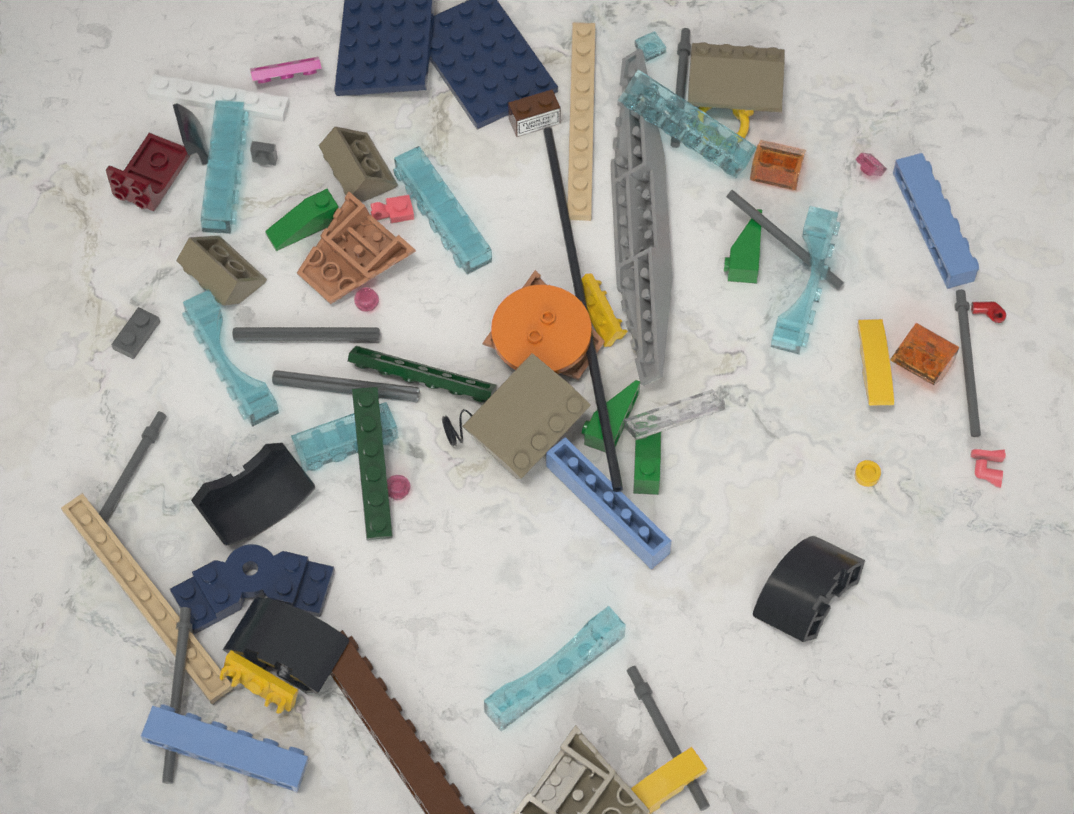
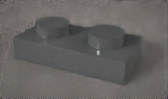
(135, 333)

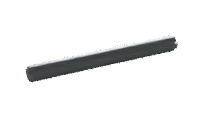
(306, 334)
(343, 385)

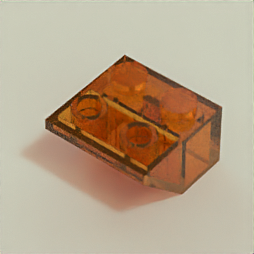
(777, 164)
(925, 354)

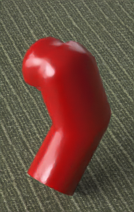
(990, 309)

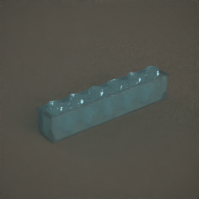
(223, 167)
(442, 210)

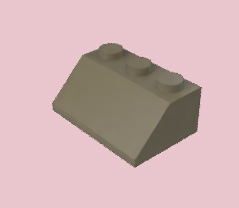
(357, 163)
(220, 269)

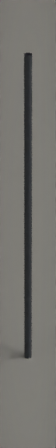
(580, 294)

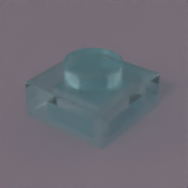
(651, 46)

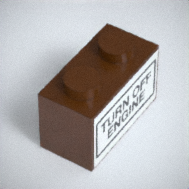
(534, 113)

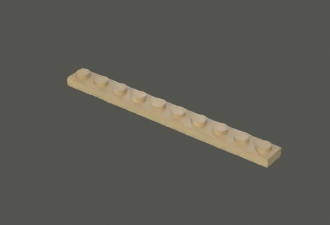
(581, 121)
(144, 595)

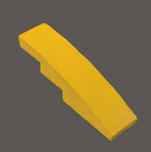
(875, 362)
(669, 779)

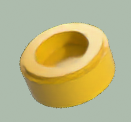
(867, 473)

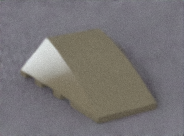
(580, 784)

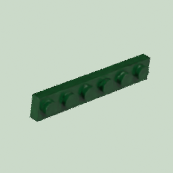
(414, 371)
(372, 463)

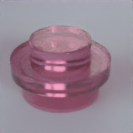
(366, 299)
(398, 487)

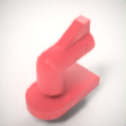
(982, 472)

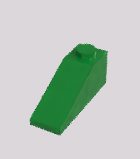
(303, 220)
(744, 255)
(618, 409)
(647, 465)

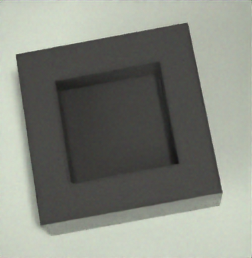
(263, 153)

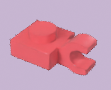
(396, 209)

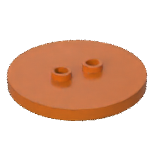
(544, 323)

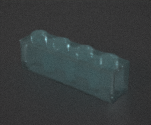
(336, 440)

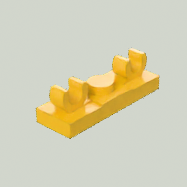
(600, 311)
(259, 682)

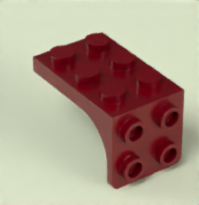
(148, 172)

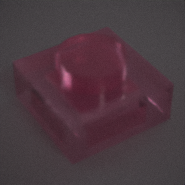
(870, 164)

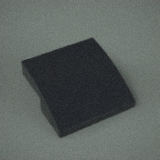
(191, 133)

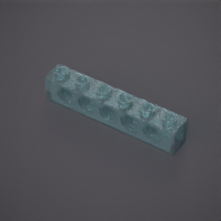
(682, 113)

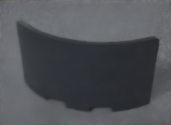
(255, 497)
(804, 584)
(288, 641)

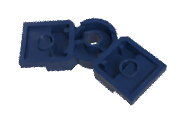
(221, 586)

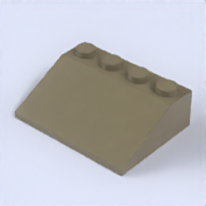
(736, 77)
(526, 416)

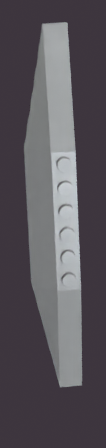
(641, 230)

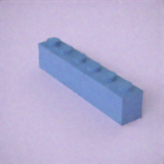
(935, 220)
(609, 506)
(225, 748)

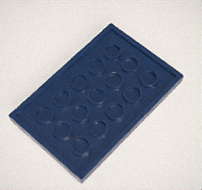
(384, 46)
(485, 60)

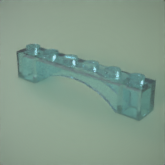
(792, 324)
(251, 394)
(524, 693)

